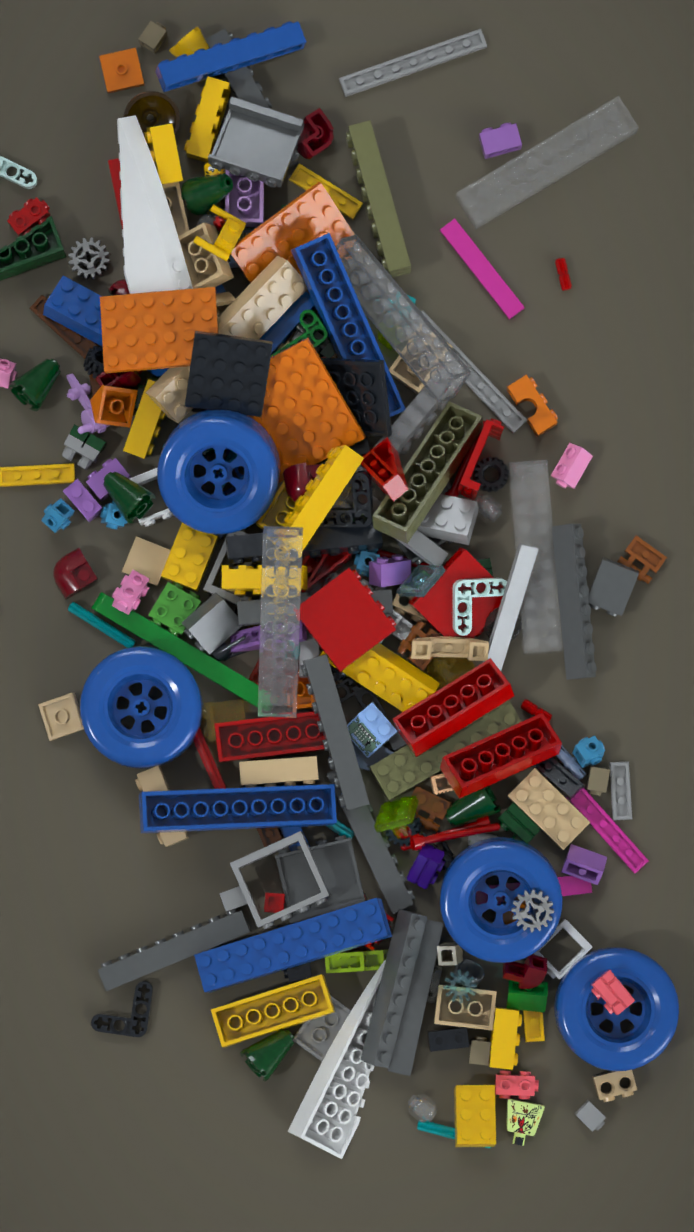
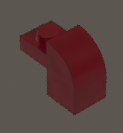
(527, 974)

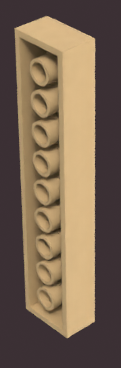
(245, 317)

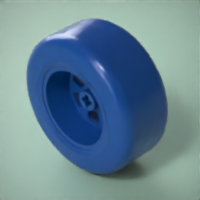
(216, 511)
(103, 720)
(464, 917)
(651, 1029)

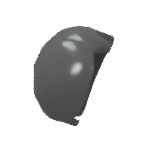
(474, 969)

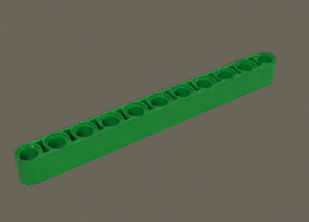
(180, 649)

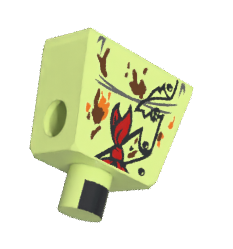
(522, 1119)

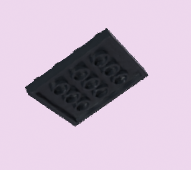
(228, 373)
(365, 392)

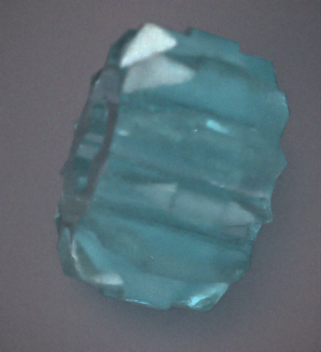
(457, 980)

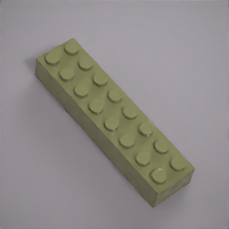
(379, 199)
(429, 471)
(405, 770)

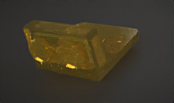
(448, 669)
(221, 712)

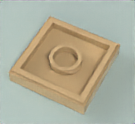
(147, 560)
(61, 716)

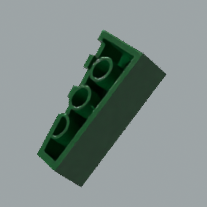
(31, 250)

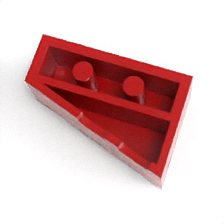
(386, 469)
(321, 567)

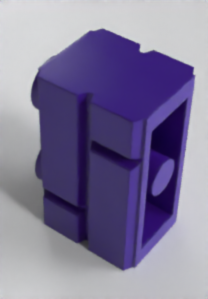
(425, 866)

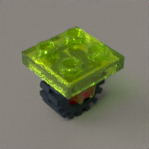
(399, 820)

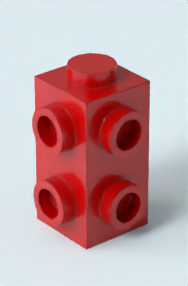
(29, 216)

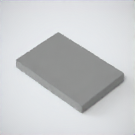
(318, 1034)

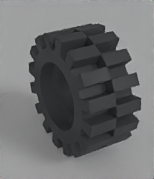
(92, 361)
(499, 466)

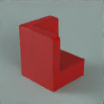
(274, 902)

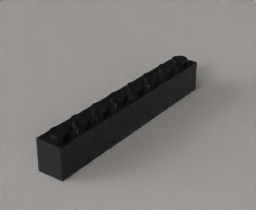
(324, 541)

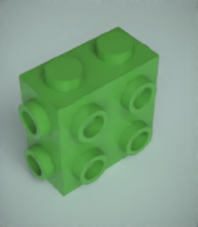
(174, 607)

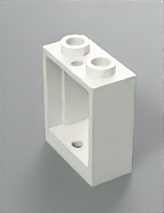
(143, 479)
(578, 938)

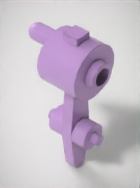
(80, 392)

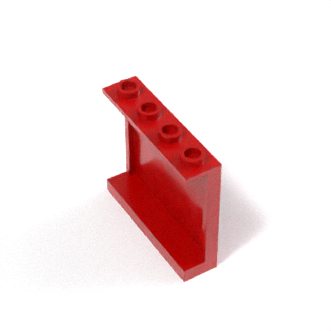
(467, 487)
(438, 602)
(345, 619)

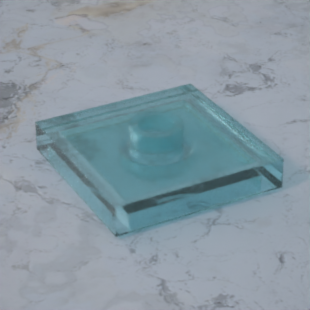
(421, 580)

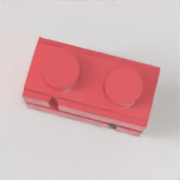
(612, 992)

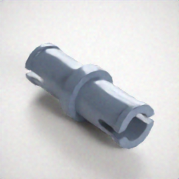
(570, 763)

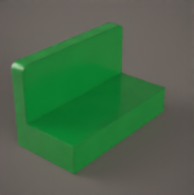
(527, 999)

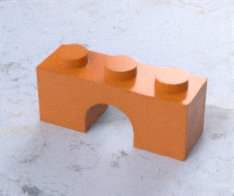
(525, 390)

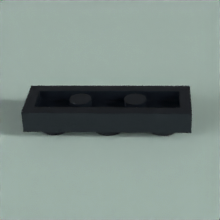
(559, 777)

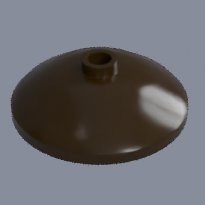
(156, 104)

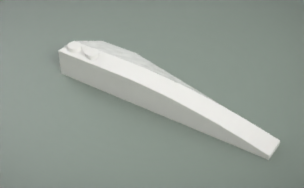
(150, 238)
(333, 1099)

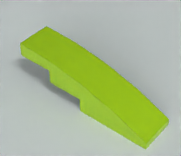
(355, 961)

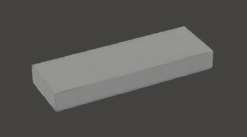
(620, 790)

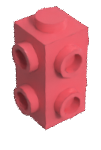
(513, 1084)

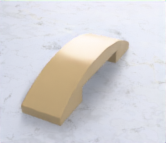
(450, 647)

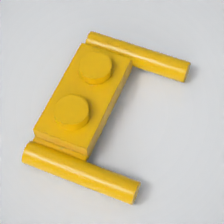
(227, 237)

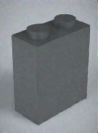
(612, 587)
(211, 624)

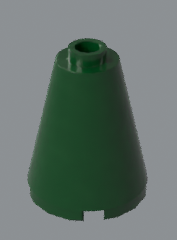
(205, 191)
(36, 384)
(128, 496)
(473, 807)
(267, 1053)

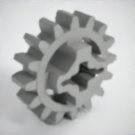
(96, 257)
(523, 913)

